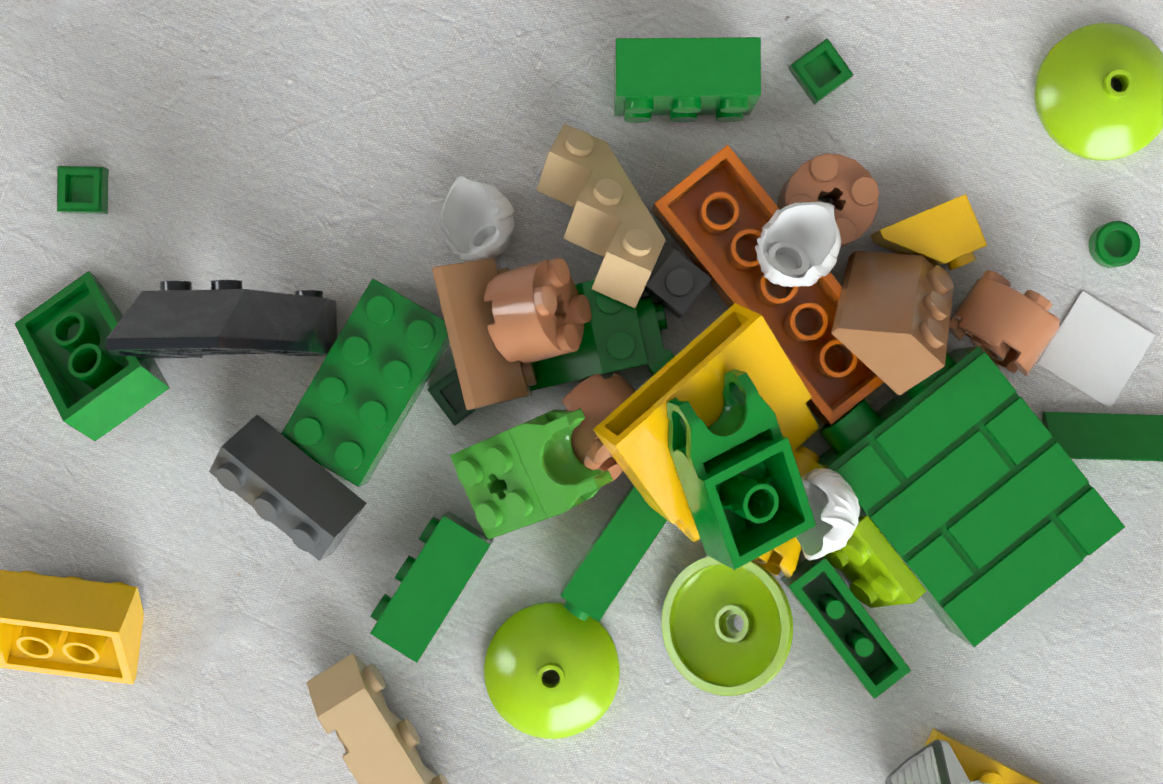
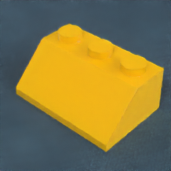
(70, 626)

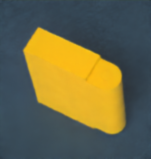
(639, 427)

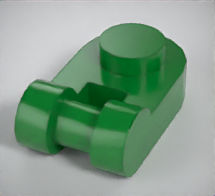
(652, 321)

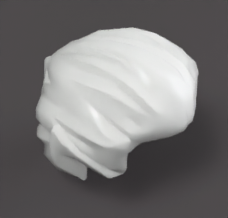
(477, 220)
(799, 244)
(834, 512)

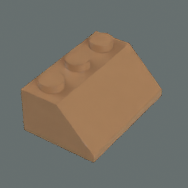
(895, 315)
(481, 369)

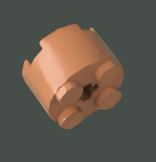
(842, 180)
(536, 312)
(1005, 323)
(597, 400)

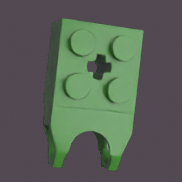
(527, 473)

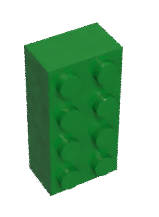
(368, 383)

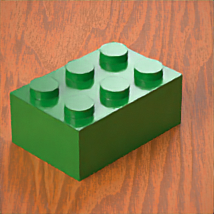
(686, 78)

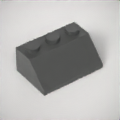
(287, 487)

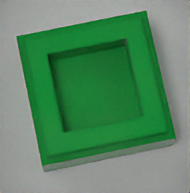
(820, 71)
(82, 189)

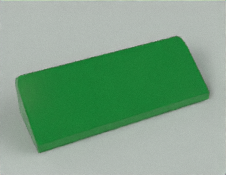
(1107, 435)

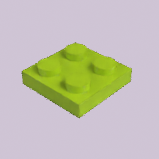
(875, 568)

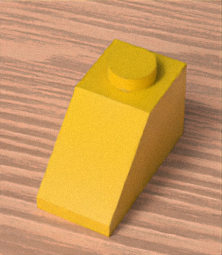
(939, 234)

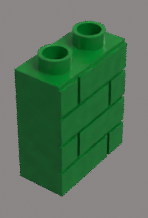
(970, 492)

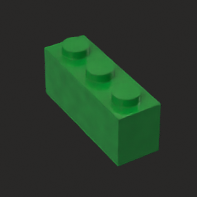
(429, 585)
(846, 625)

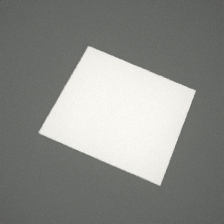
(1096, 349)

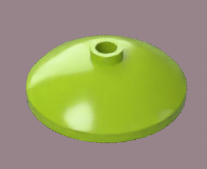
(1077, 94)
(702, 632)
(551, 639)

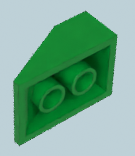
(608, 344)
(70, 353)

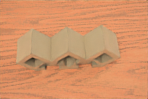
(606, 212)
(374, 738)

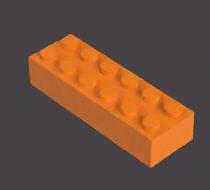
(717, 223)

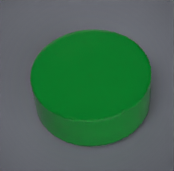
(1114, 244)

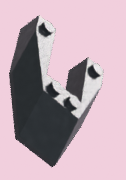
(224, 322)

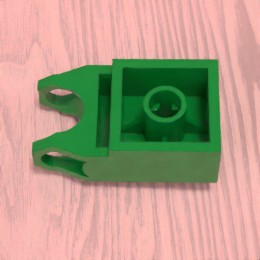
(738, 475)

